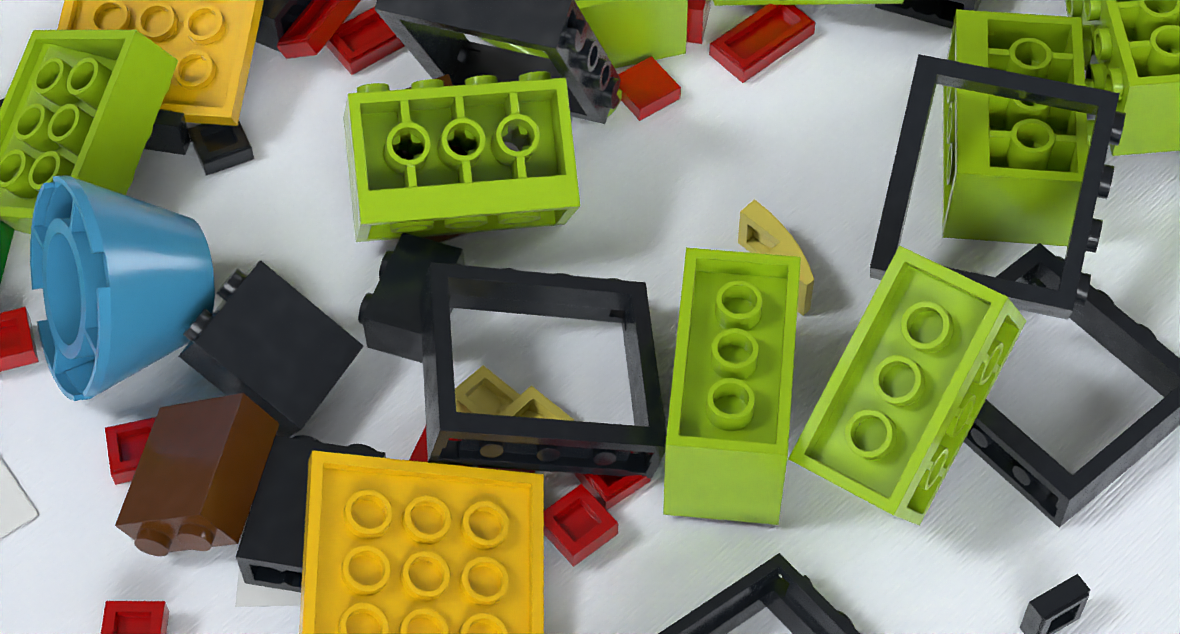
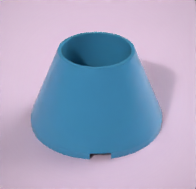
(114, 283)

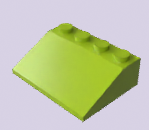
(78, 111)

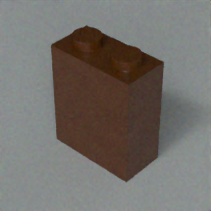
(198, 475)

